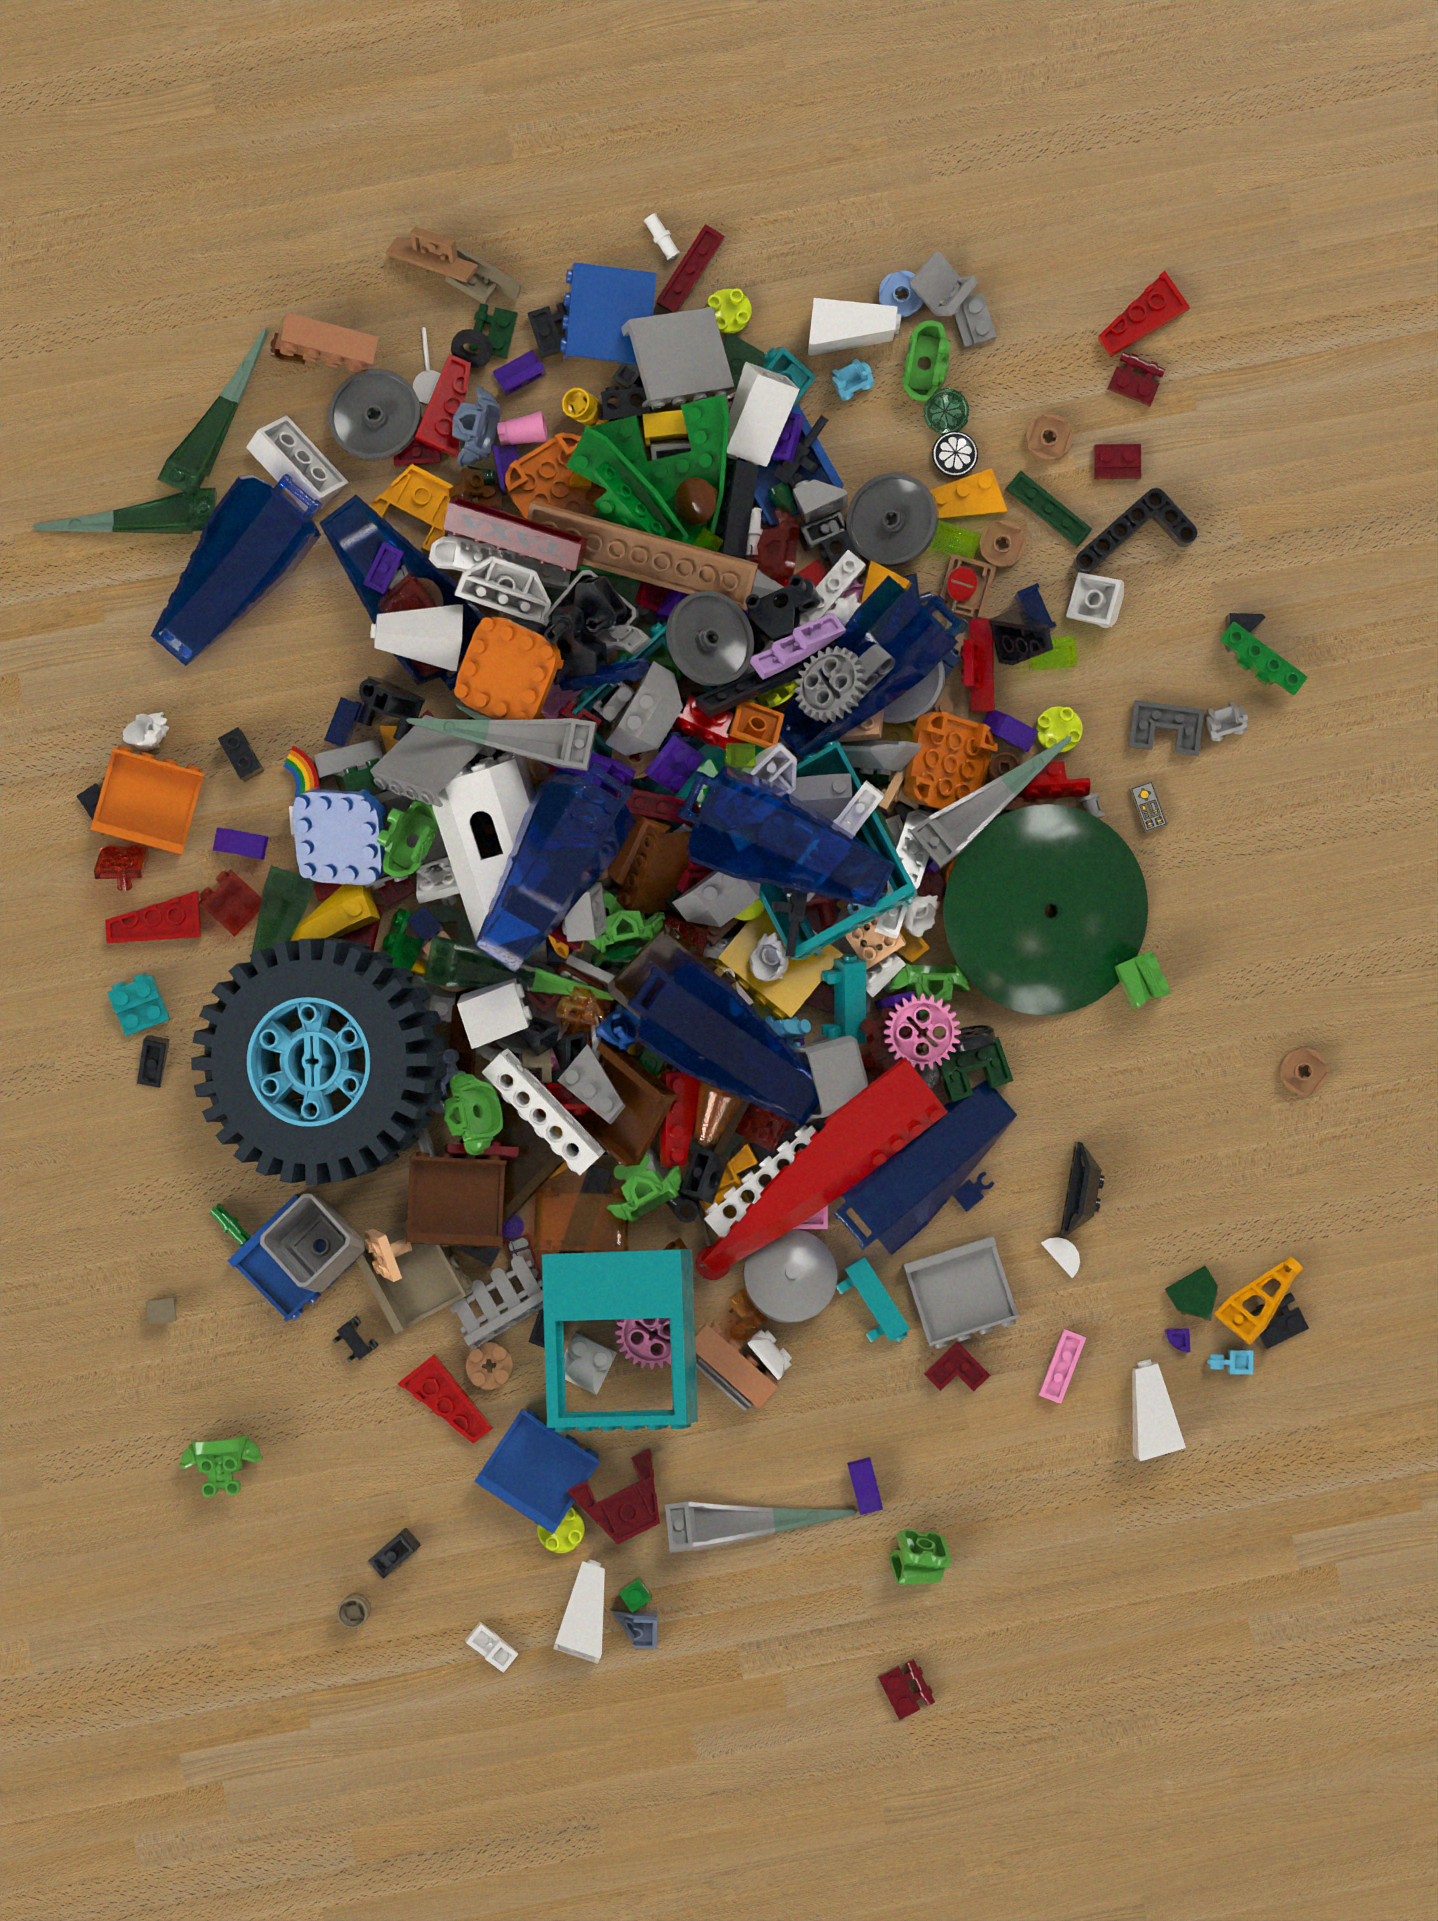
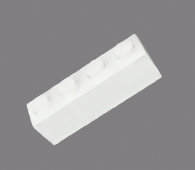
(286, 449)

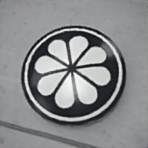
(955, 454)

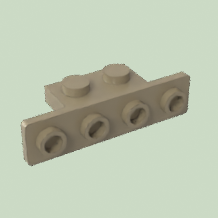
(485, 280)

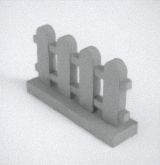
(492, 1313)

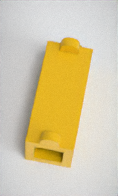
(664, 426)

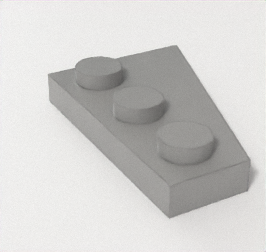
(591, 1085)

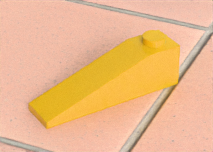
(340, 914)

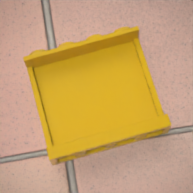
(798, 981)

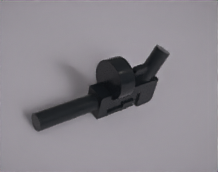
(787, 471)
(796, 913)

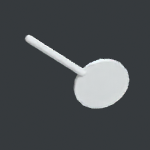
(426, 381)

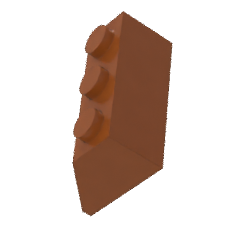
(620, 866)

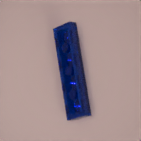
(609, 673)

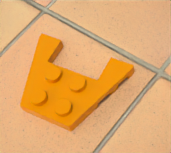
(419, 496)
(742, 1160)

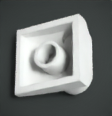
(1096, 600)
(775, 1360)
(587, 1362)

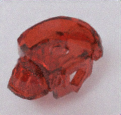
(779, 547)
(879, 1058)

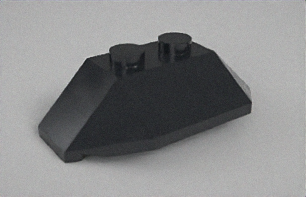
(1082, 1190)

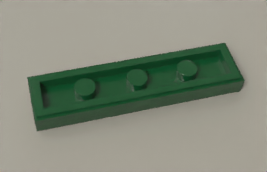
(1048, 509)

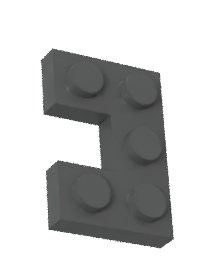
(1185, 720)

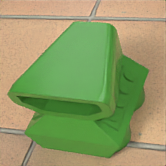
(1142, 979)
(920, 1557)

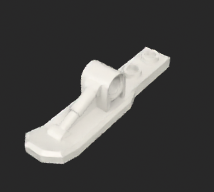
(463, 554)
(857, 811)
(914, 860)

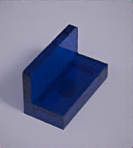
(343, 722)

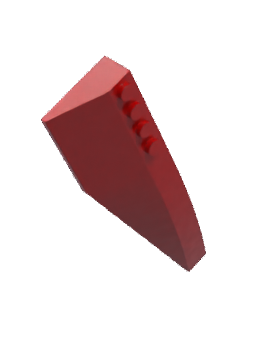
(836, 1159)

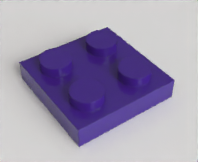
(675, 764)

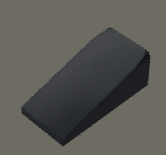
(821, 529)
(153, 1060)
(394, 1552)

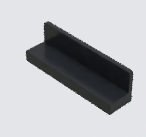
(736, 507)

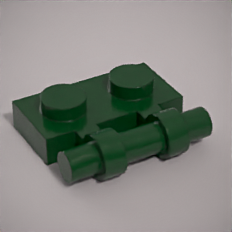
(501, 329)

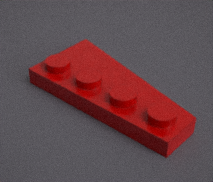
(1150, 311)
(446, 398)
(162, 921)
(680, 1119)
(442, 1393)

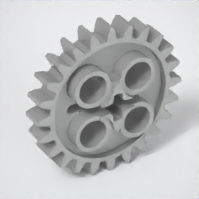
(816, 692)

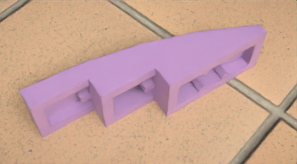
(798, 646)

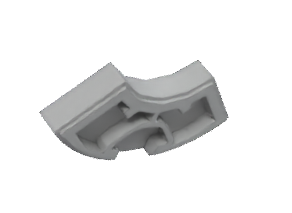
(624, 638)

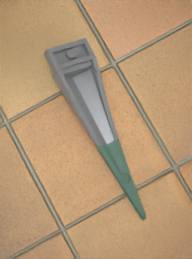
(547, 740)
(957, 825)
(711, 1525)

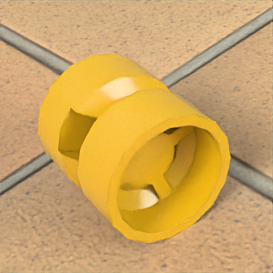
(582, 406)

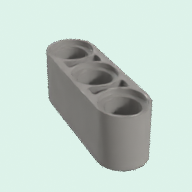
(877, 665)
(336, 760)

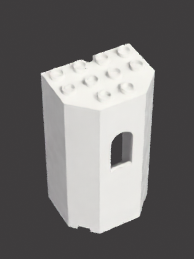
(505, 793)

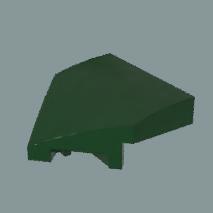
(1194, 1294)

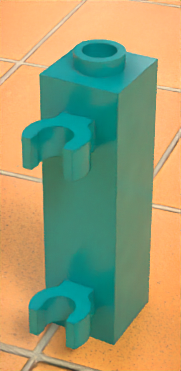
(849, 997)
(877, 1299)

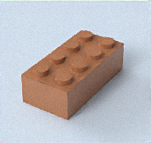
(326, 343)
(734, 1365)

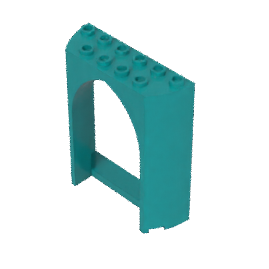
(826, 762)

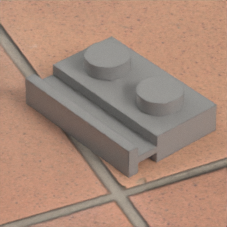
(974, 321)

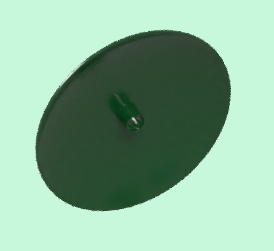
(1000, 902)

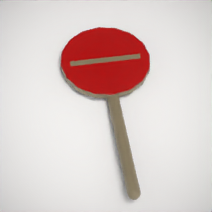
(960, 586)
(701, 1267)

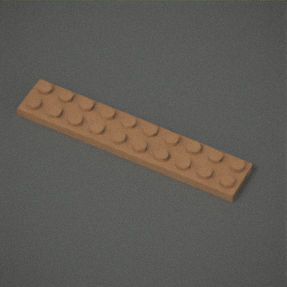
(652, 556)

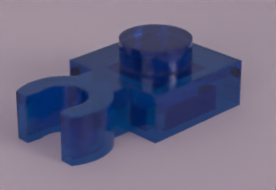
(969, 1193)

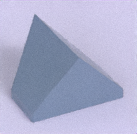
(640, 1627)

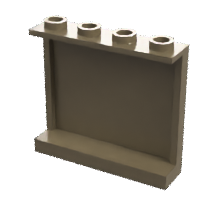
(427, 1285)

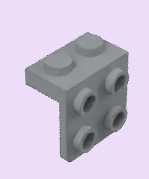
(942, 286)

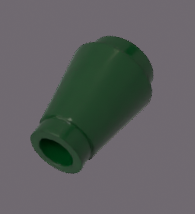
(782, 498)

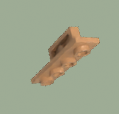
(433, 253)

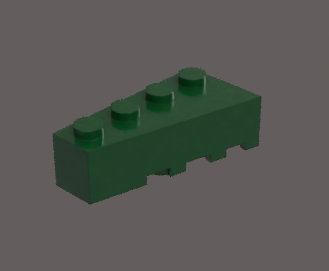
(358, 778)

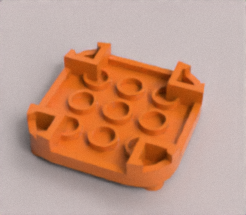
(546, 479)
(507, 670)
(950, 760)

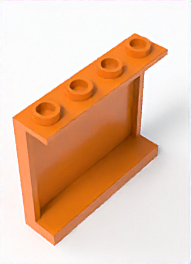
(147, 800)

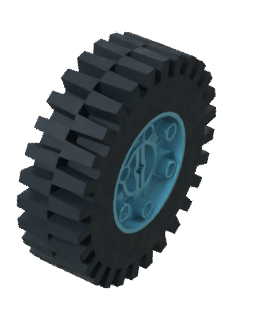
(253, 1097)

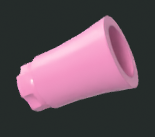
(523, 429)

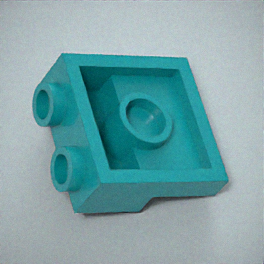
(784, 363)
(138, 1004)

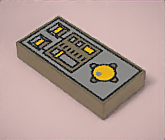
(1148, 806)

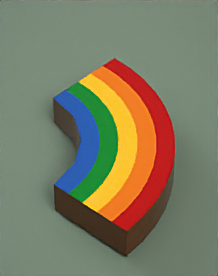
(303, 771)

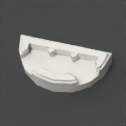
(1064, 1253)

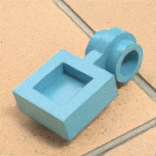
(1238, 1361)

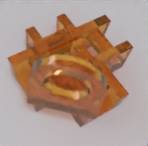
(580, 1004)
(749, 1320)

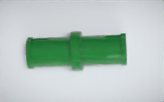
(230, 1224)

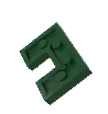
(989, 1058)

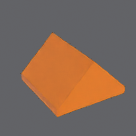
(756, 724)

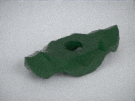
(614, 957)

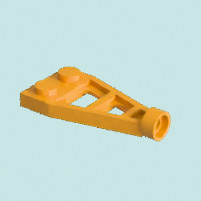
(1239, 1319)

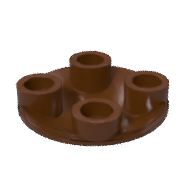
(695, 500)

